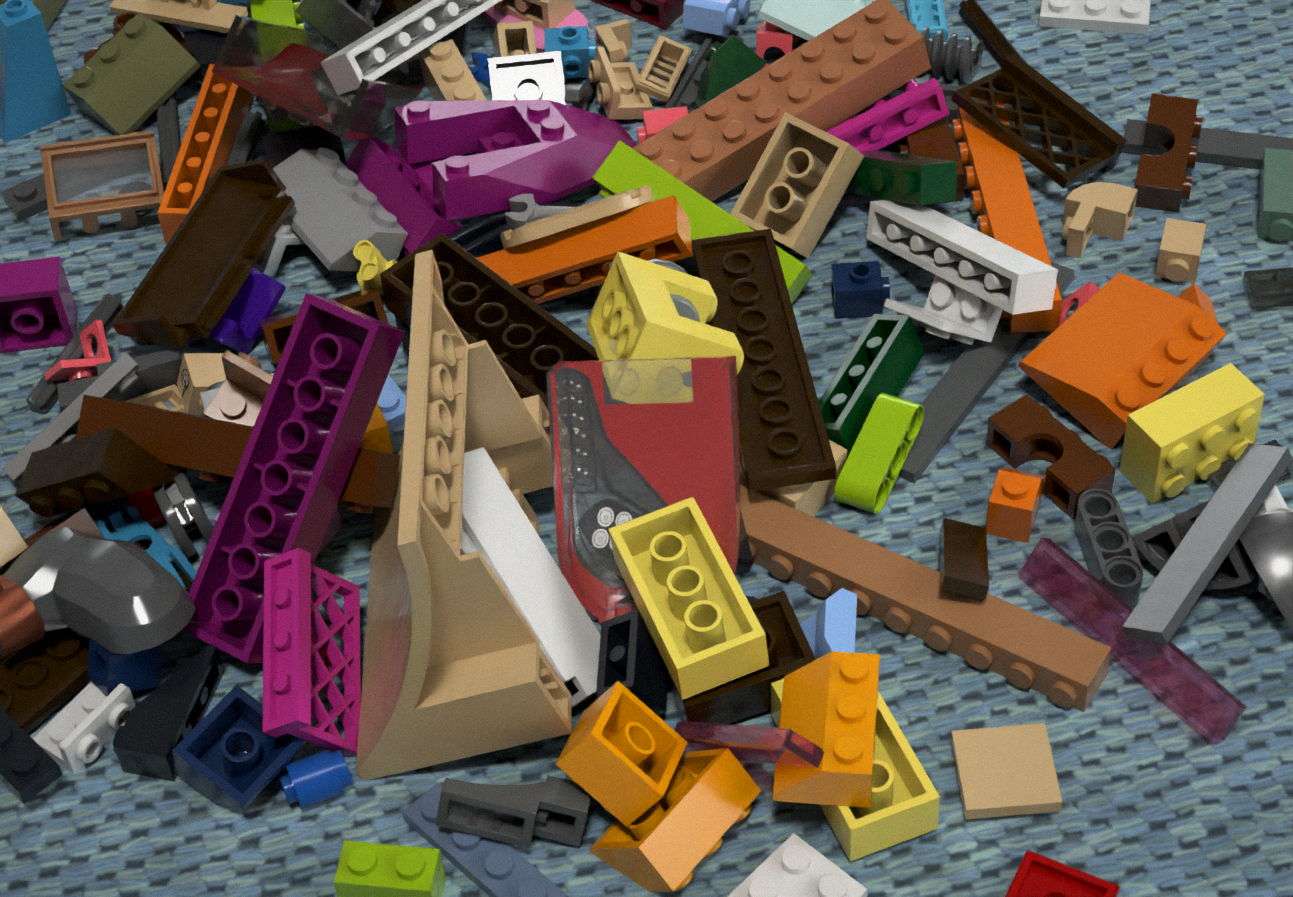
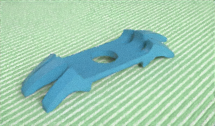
(140, 530)

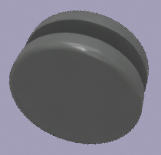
(183, 512)

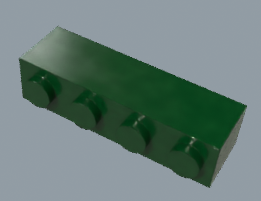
(876, 365)

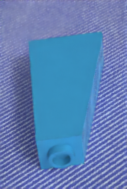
(28, 72)

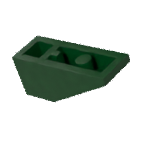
(725, 68)

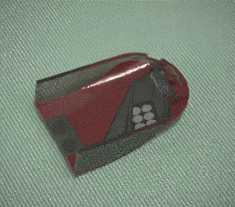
(286, 71)

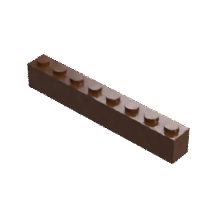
(218, 445)

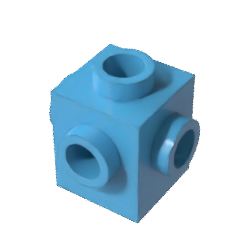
(574, 48)

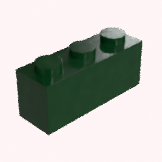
(905, 178)

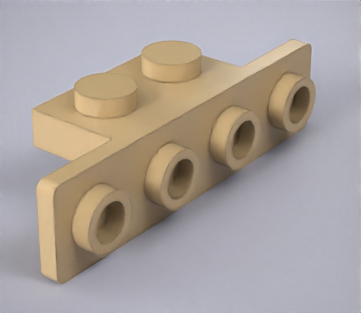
(191, 13)

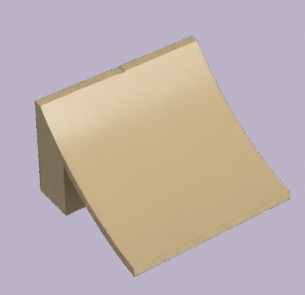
(444, 644)

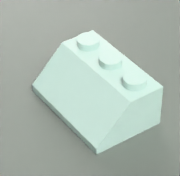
(809, 17)

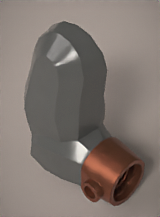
(95, 589)

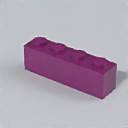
(399, 191)

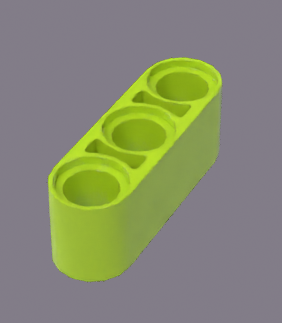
(879, 453)

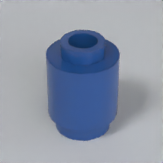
(316, 778)

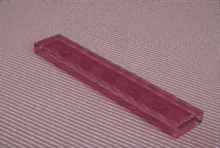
(1158, 665)

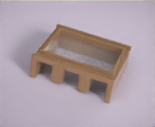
(101, 179)

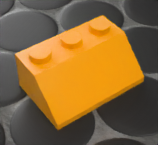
(836, 709)
(685, 825)

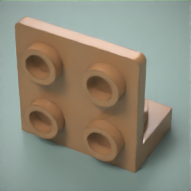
(242, 391)

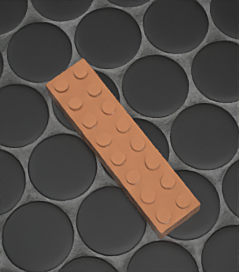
(816, 83)

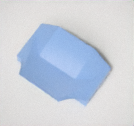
(833, 624)

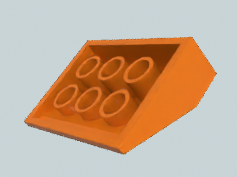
(1121, 354)

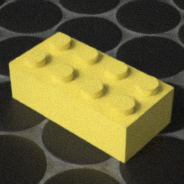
(689, 598)
(902, 794)

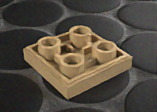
(1006, 771)

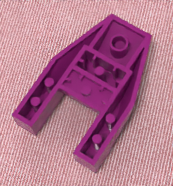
(521, 145)

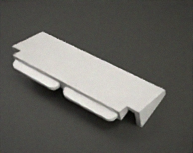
(528, 573)

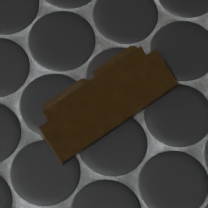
(208, 256)

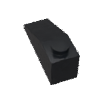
(168, 717)

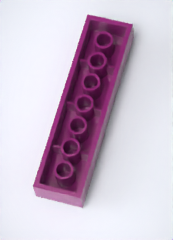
(291, 466)

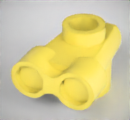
(371, 265)

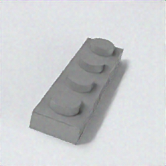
(118, 377)

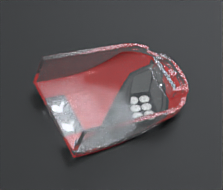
(631, 444)

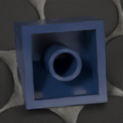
(230, 755)

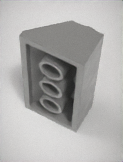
(336, 210)

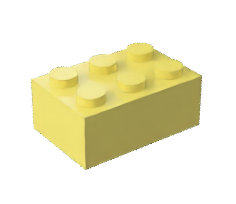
(1190, 432)

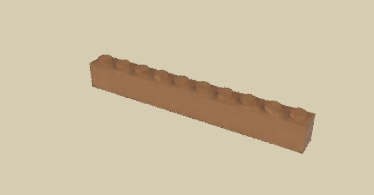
(909, 600)

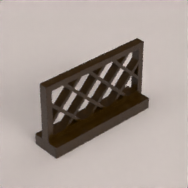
(1050, 110)

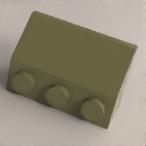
(131, 76)

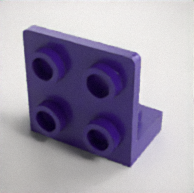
(252, 303)

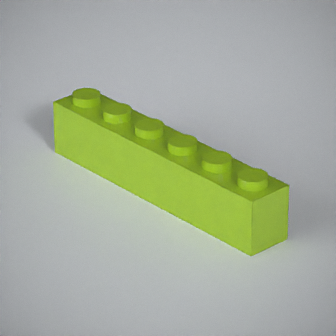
(629, 170)

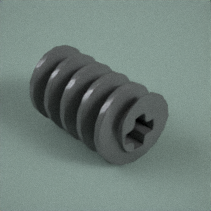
(951, 57)

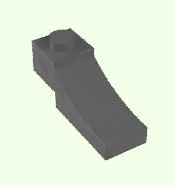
(156, 372)
(516, 812)

